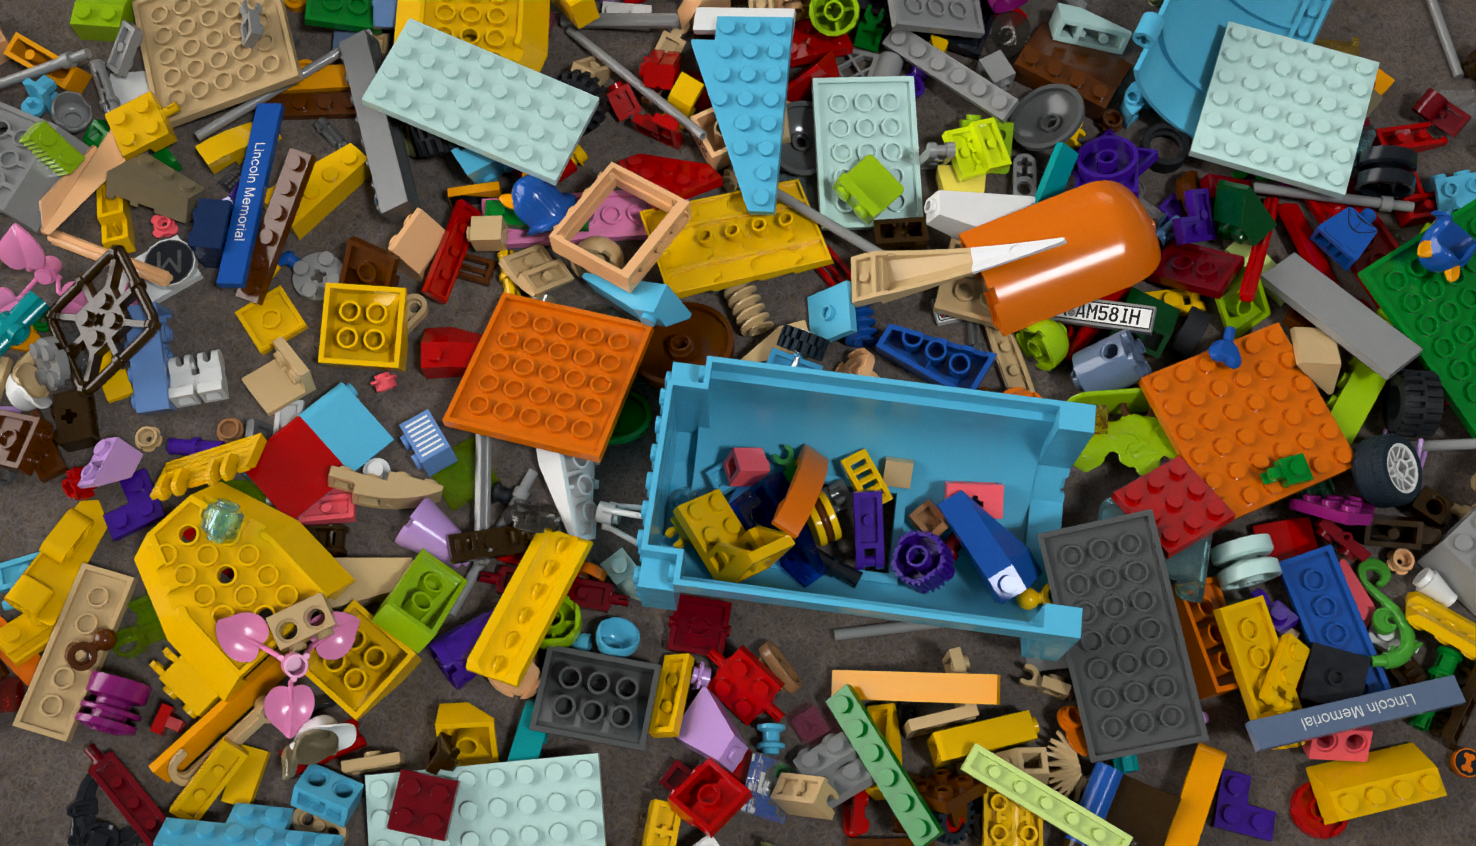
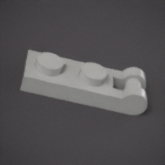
(936, 155)

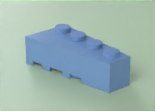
(150, 365)

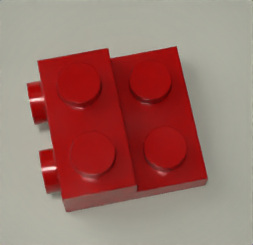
(709, 797)

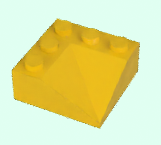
(364, 327)
(367, 671)

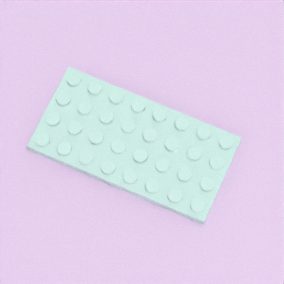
(481, 101)
(506, 804)

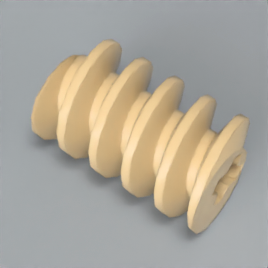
(746, 309)

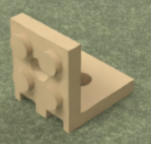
(963, 714)

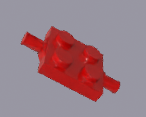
(745, 685)

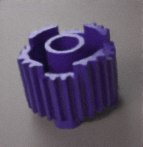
(924, 575)

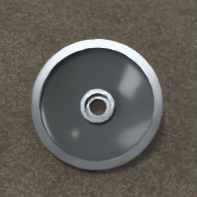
(1047, 117)
(796, 159)

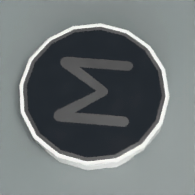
(175, 258)

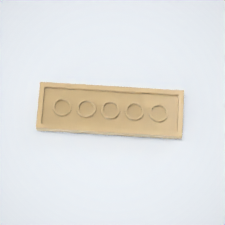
(56, 690)

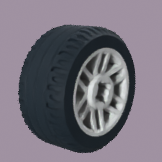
(1387, 470)

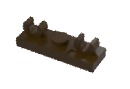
(487, 544)
(1454, 727)

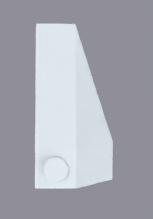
(572, 489)

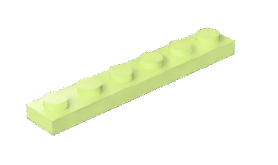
(1042, 800)

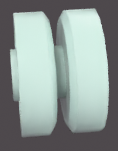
(1245, 562)

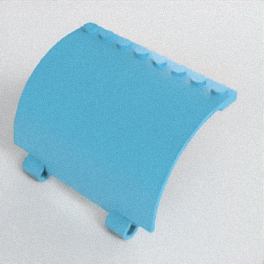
(1185, 43)

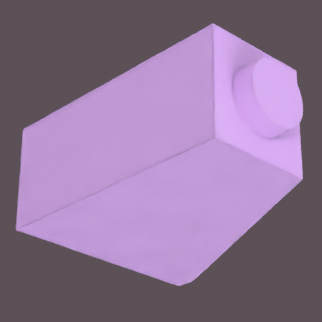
(711, 732)

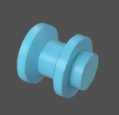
(770, 741)

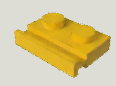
(24, 638)

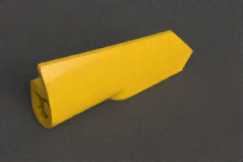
(50, 576)

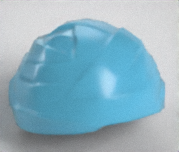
(617, 637)

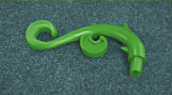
(1390, 611)

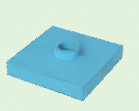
(832, 312)

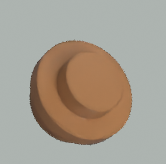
(230, 430)

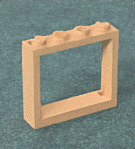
(643, 260)

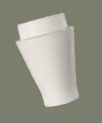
(1433, 586)

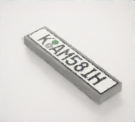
(1111, 316)

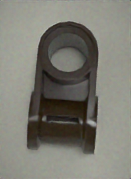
(331, 537)

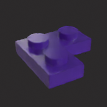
(1199, 223)
(139, 511)
(1234, 814)

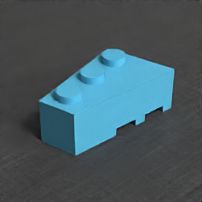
(479, 167)

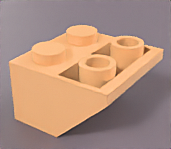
(417, 244)

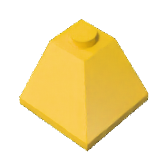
(470, 732)

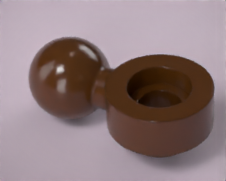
(103, 640)

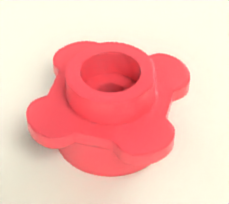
(166, 231)
(384, 381)

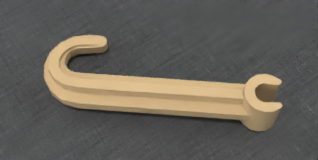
(238, 735)

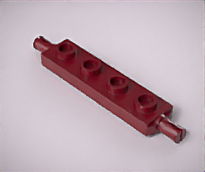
(586, 593)
(126, 794)

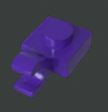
(1281, 616)

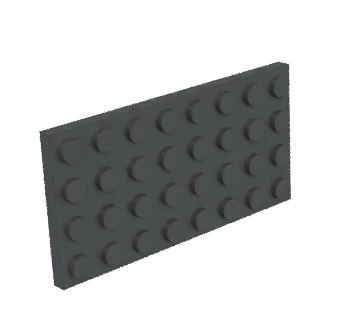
(1132, 653)

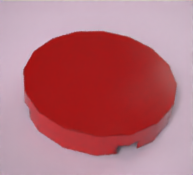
(1307, 815)

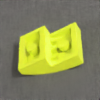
(978, 149)

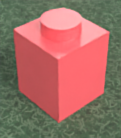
(746, 466)

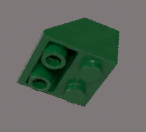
(1163, 325)

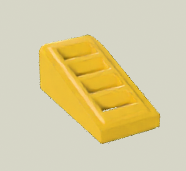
(874, 474)

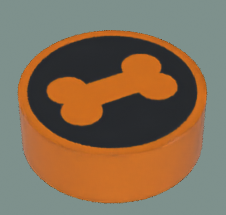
(1464, 763)

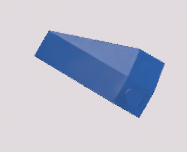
(995, 553)

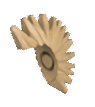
(1068, 773)

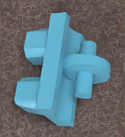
(40, 94)

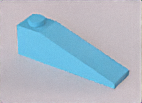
(648, 302)

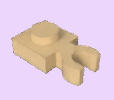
(673, 41)

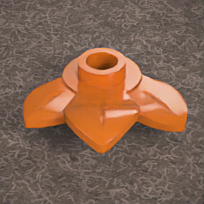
(1070, 721)

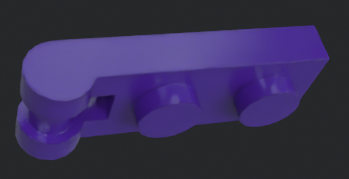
(868, 528)

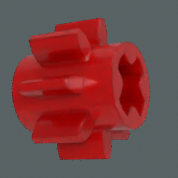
(70, 485)

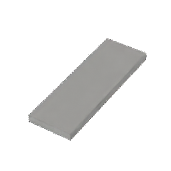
(1341, 316)

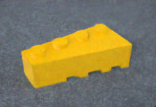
(328, 186)

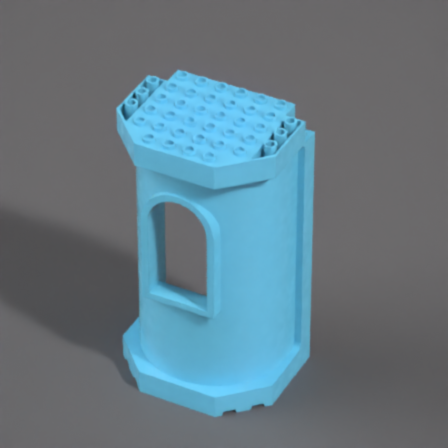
(942, 428)

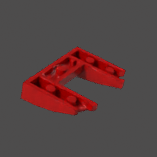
(1418, 139)

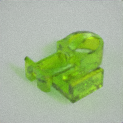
(149, 627)

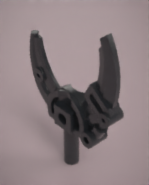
(87, 830)

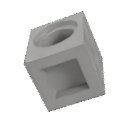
(996, 70)

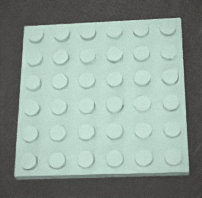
(1285, 110)

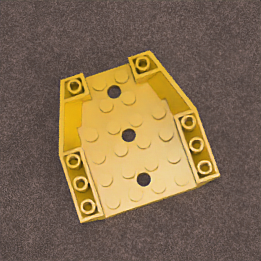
(504, 27)
(273, 568)

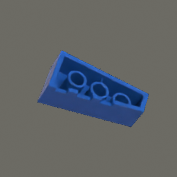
(935, 358)

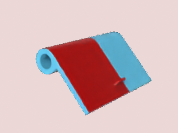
(300, 455)

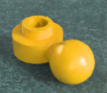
(1031, 598)

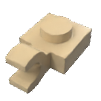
(1050, 685)

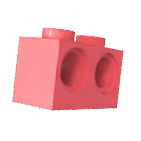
(1341, 746)

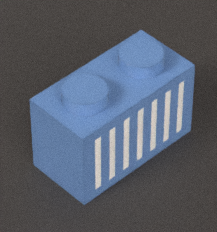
(428, 443)

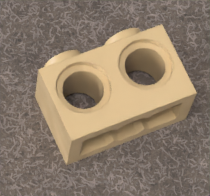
(300, 615)

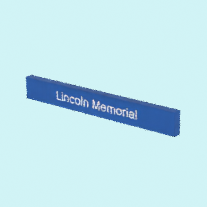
(250, 196)

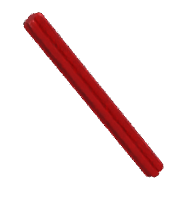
(1257, 258)

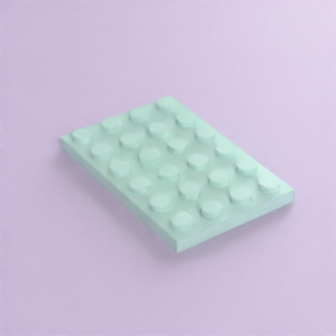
(863, 119)

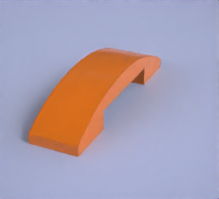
(802, 493)

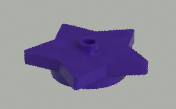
(1112, 160)

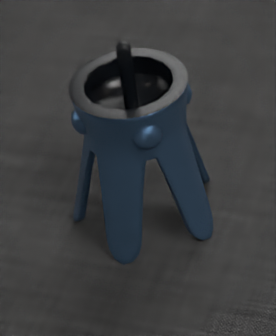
(1163, 229)

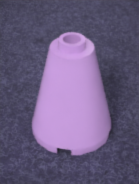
(429, 531)

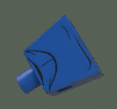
(1346, 235)

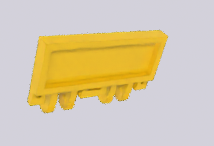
(208, 466)

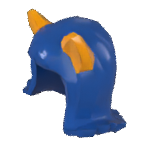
(538, 204)
(1445, 247)

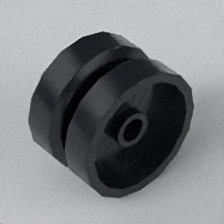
(1386, 171)

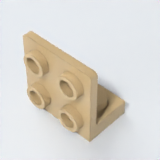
(280, 380)

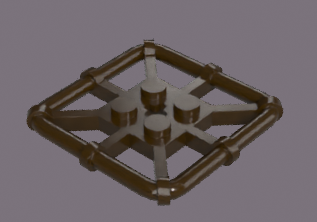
(105, 307)

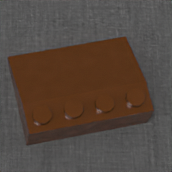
(1088, 70)

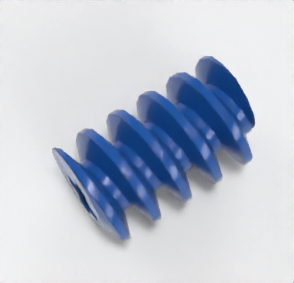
(864, 336)

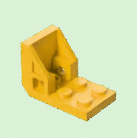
(723, 542)

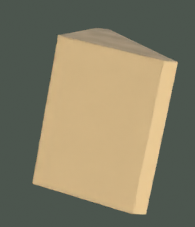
(1316, 356)

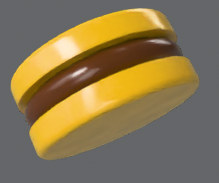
(824, 522)

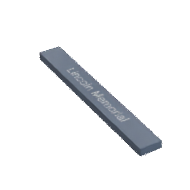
(1354, 713)

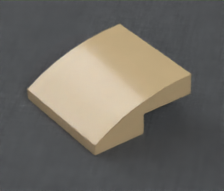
(535, 270)

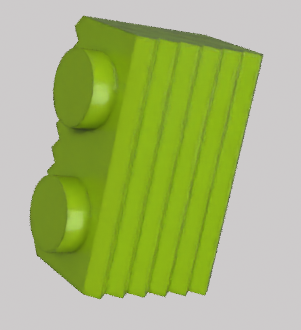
(52, 148)

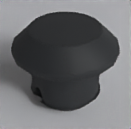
(500, 493)
(904, 712)

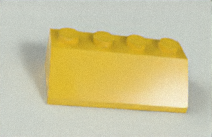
(1384, 782)

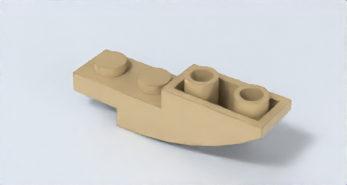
(396, 492)

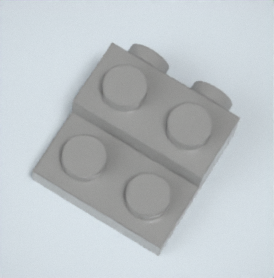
(838, 763)

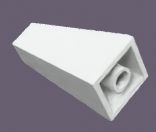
(961, 211)

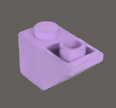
(111, 462)

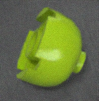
(834, 16)
(1046, 343)
(565, 626)

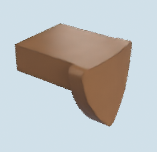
(928, 518)

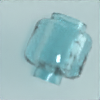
(222, 521)

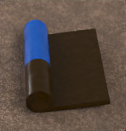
(1128, 805)

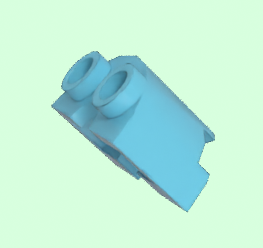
(1131, 104)

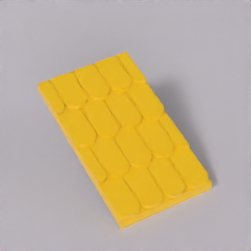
(730, 247)

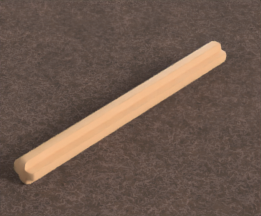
(95, 251)

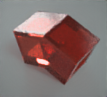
(11, 694)

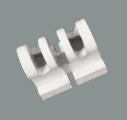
(188, 388)

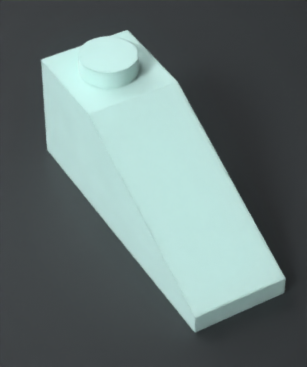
(1086, 29)

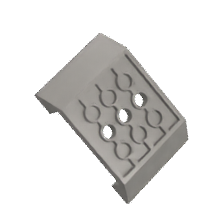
(22, 175)

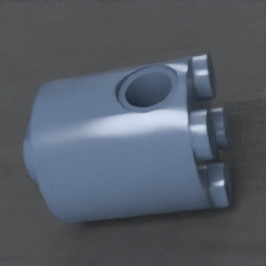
(1110, 363)

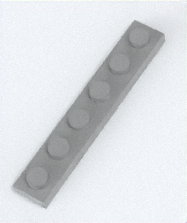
(951, 74)

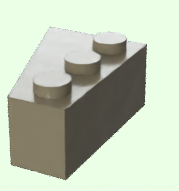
(155, 185)

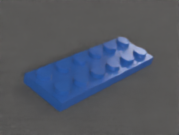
(1328, 608)

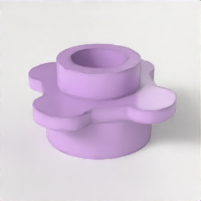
(700, 676)

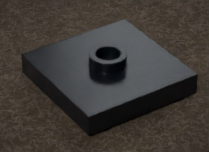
(1333, 674)

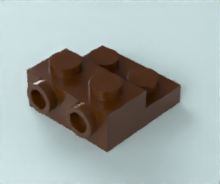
(369, 265)
(22, 441)

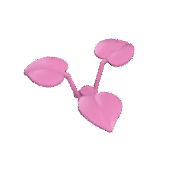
(22, 251)
(292, 705)

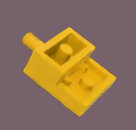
(142, 125)

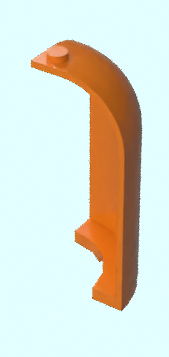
(1106, 250)

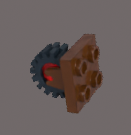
(950, 801)

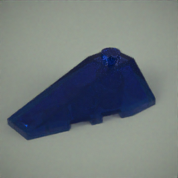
(759, 506)

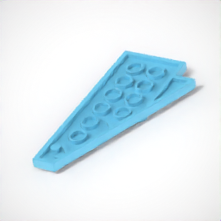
(748, 91)

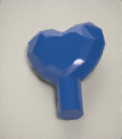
(1225, 349)

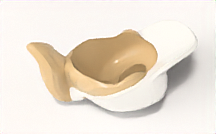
(23, 388)

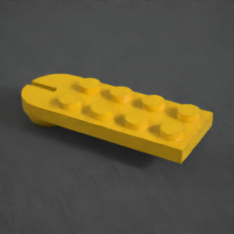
(1251, 648)

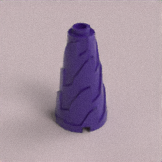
(454, 648)

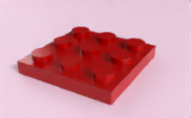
(1180, 502)

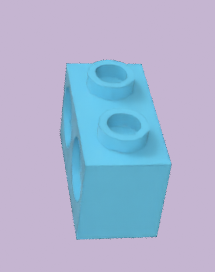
(327, 794)

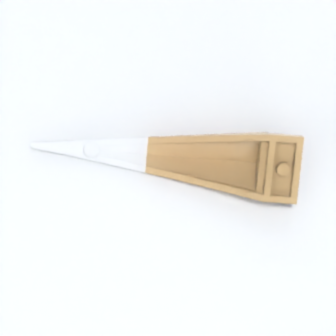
(897, 274)

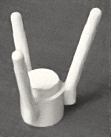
(611, 513)

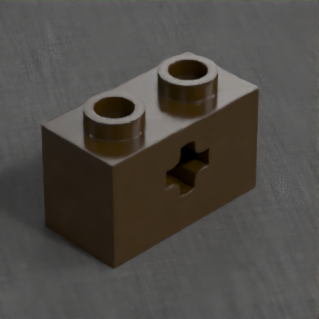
(900, 234)
(75, 421)

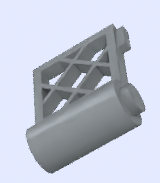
(882, 64)

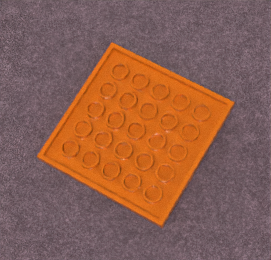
(549, 377)
(1246, 418)

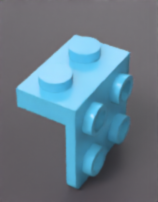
(1452, 191)

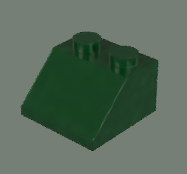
(1240, 214)

